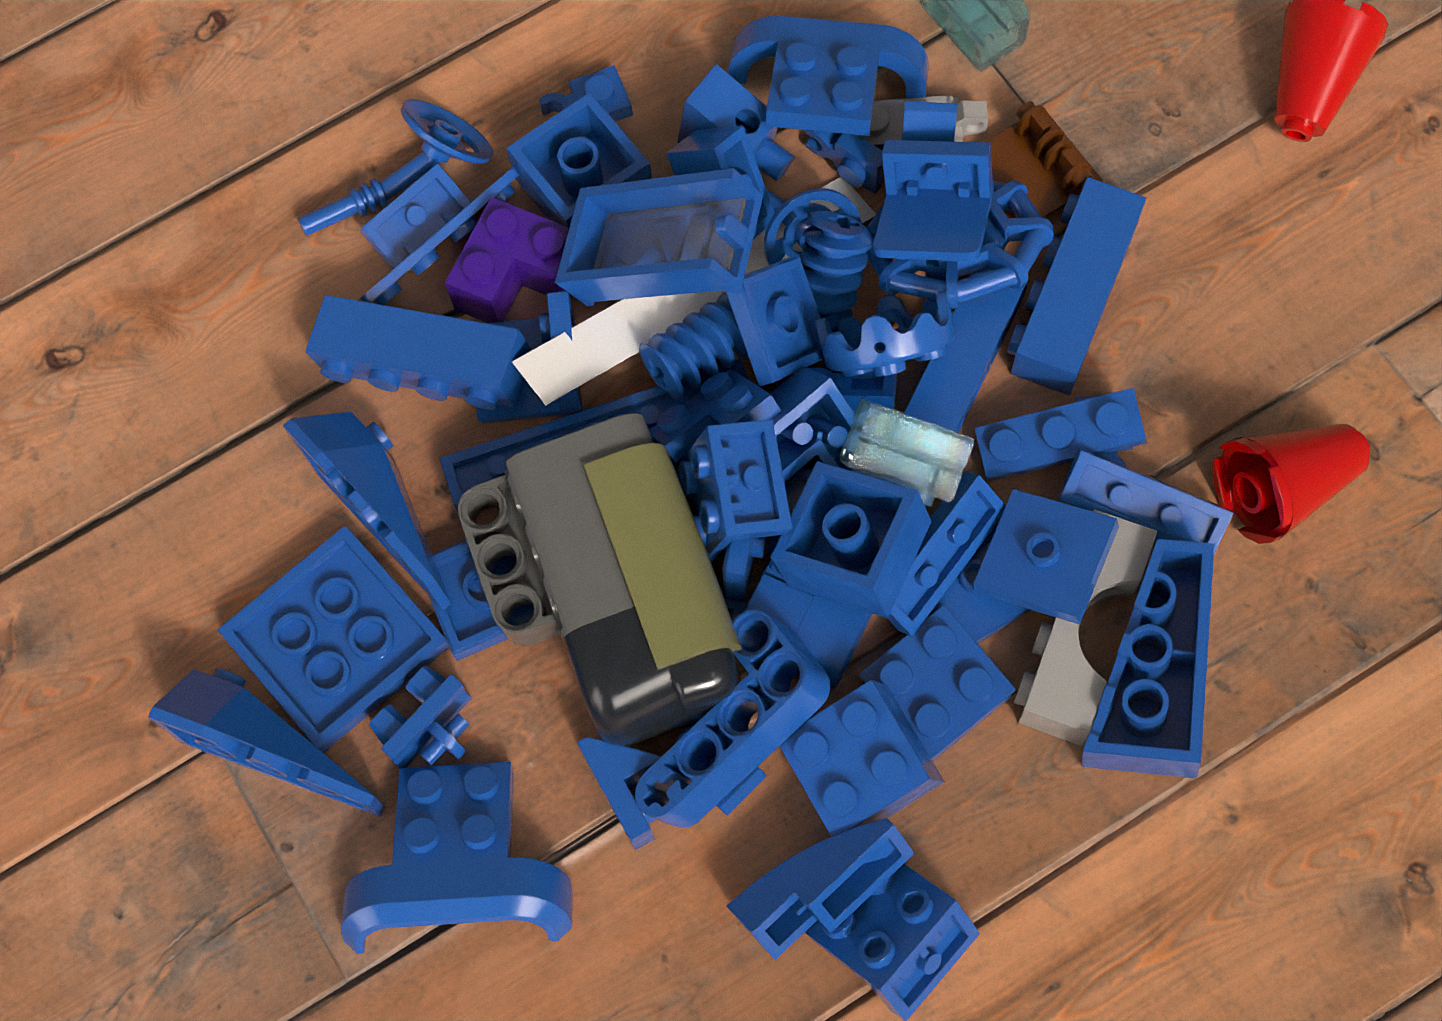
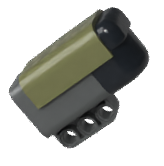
(613, 571)

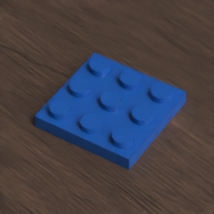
(333, 638)

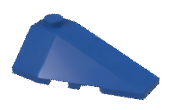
(367, 481)
(231, 723)

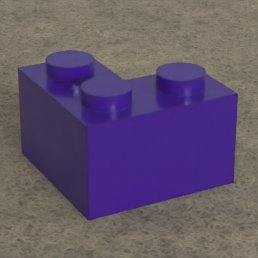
(501, 256)

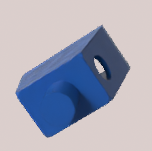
(726, 103)

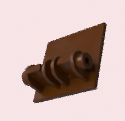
(1041, 159)

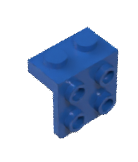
(934, 200)

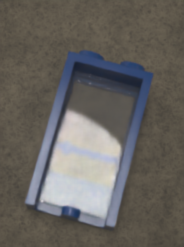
(660, 237)

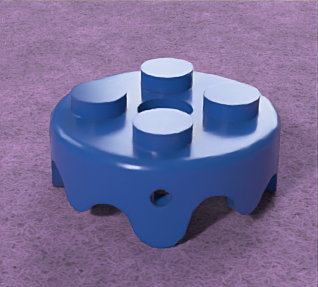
(879, 347)

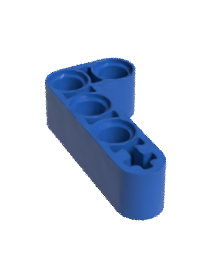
(680, 784)

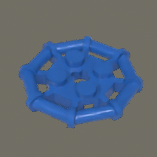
(1007, 269)

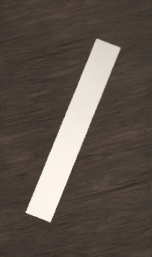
(620, 329)

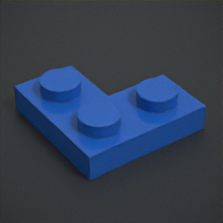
(721, 400)

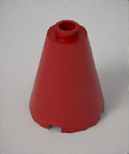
(1321, 62)
(1286, 476)

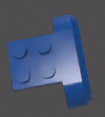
(827, 69)
(455, 860)

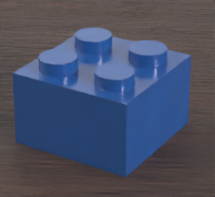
(574, 152)
(852, 539)
(860, 759)

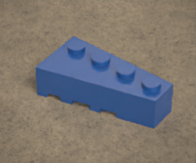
(1158, 683)

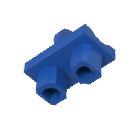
(431, 727)

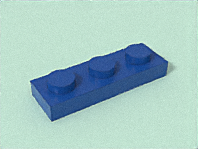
(1056, 434)
(1141, 499)
(949, 544)

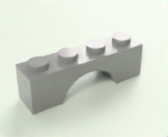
(1065, 688)

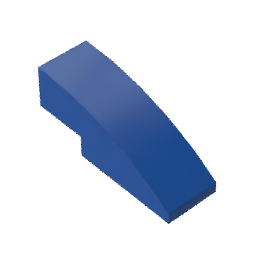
(820, 884)

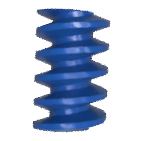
(835, 263)
(694, 347)

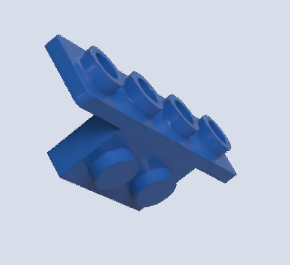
(420, 221)

